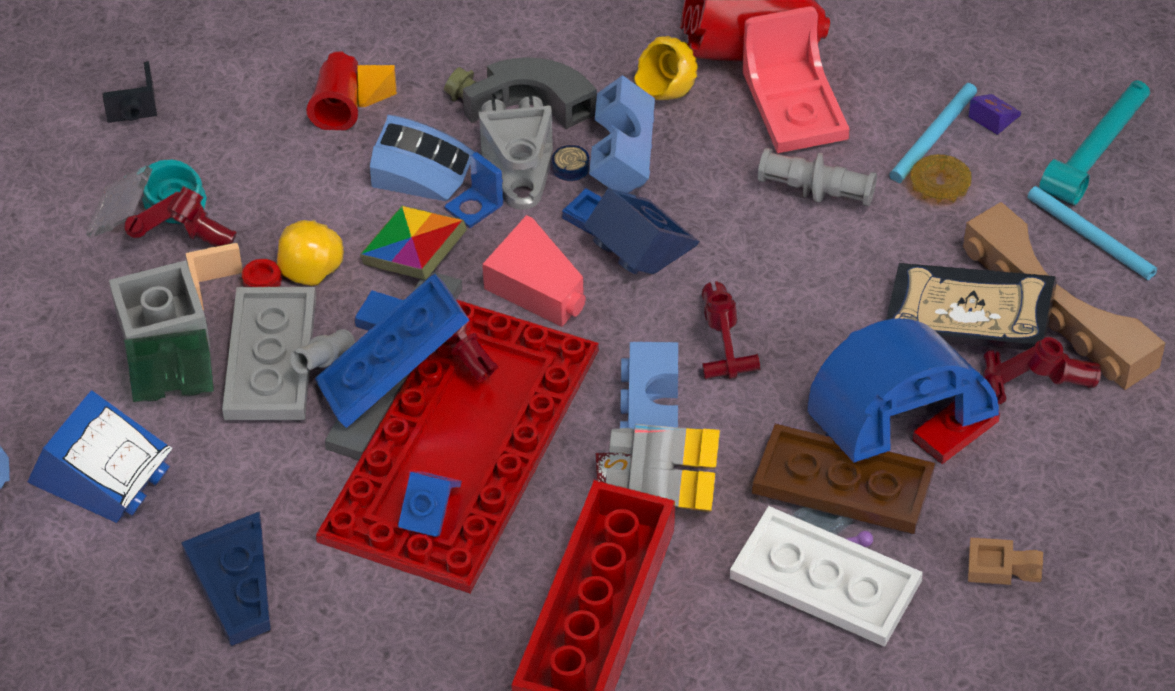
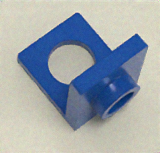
(485, 189)
(426, 502)

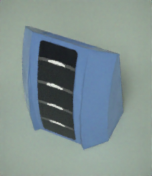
(418, 160)

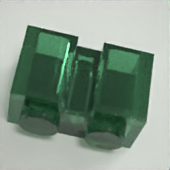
(169, 364)

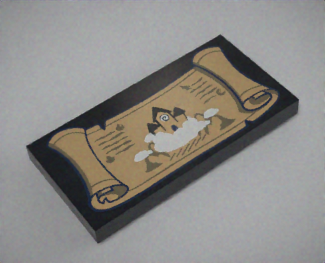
(975, 304)

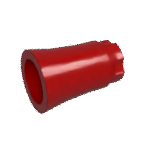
(335, 95)

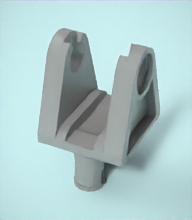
(519, 146)

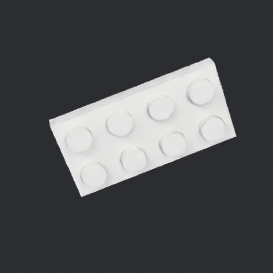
(826, 575)

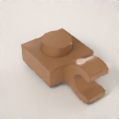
(996, 562)

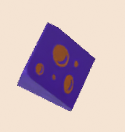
(992, 112)

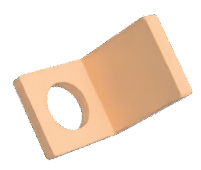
(213, 264)

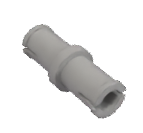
(321, 351)

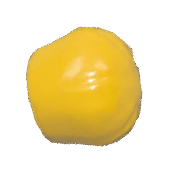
(666, 69)
(309, 252)

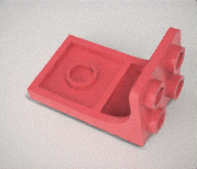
(789, 80)

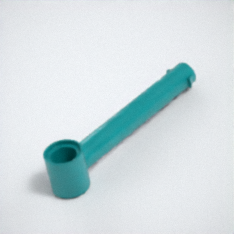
(1070, 179)

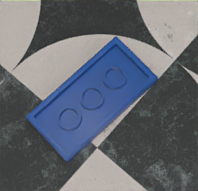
(391, 350)

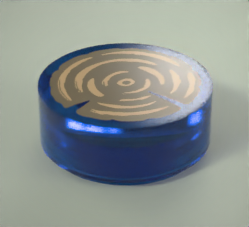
(570, 163)

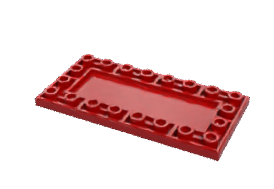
(464, 431)

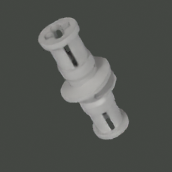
(817, 177)

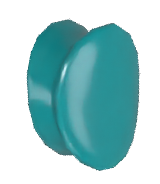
(168, 178)

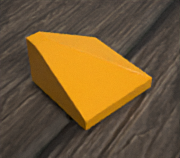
(375, 83)

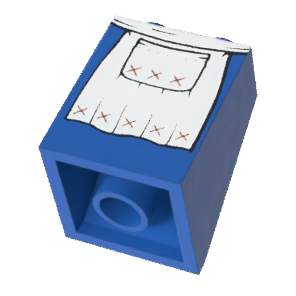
(101, 460)

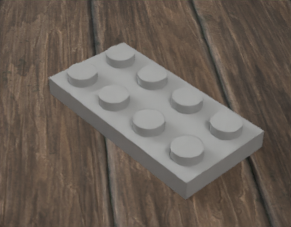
(263, 335)

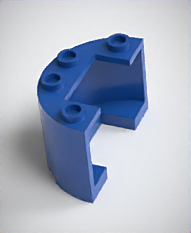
(888, 372)

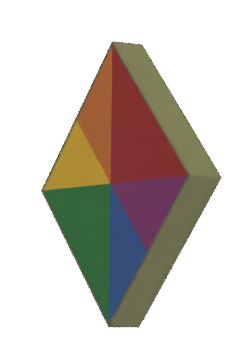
(413, 242)

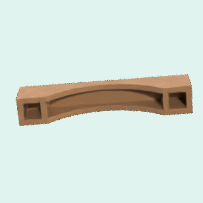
(1116, 342)

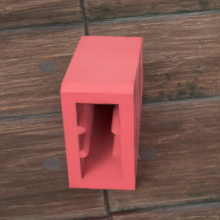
(535, 274)

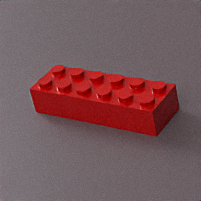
(598, 592)

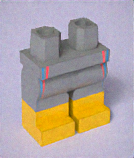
(653, 458)

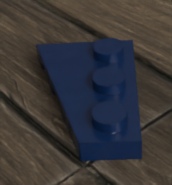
(233, 576)

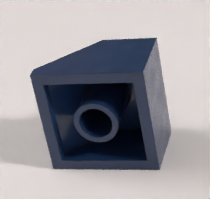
(638, 232)

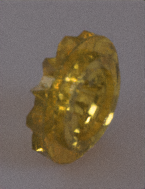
(955, 172)

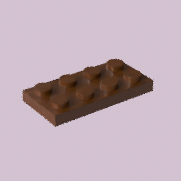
(820, 476)

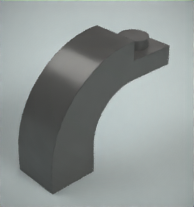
(556, 84)

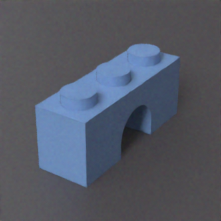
(624, 155)
(651, 376)

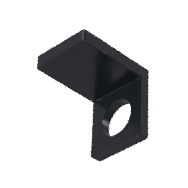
(131, 103)

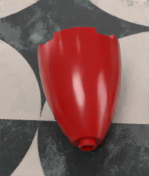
(723, 24)

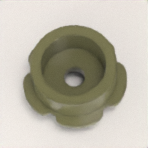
(457, 82)

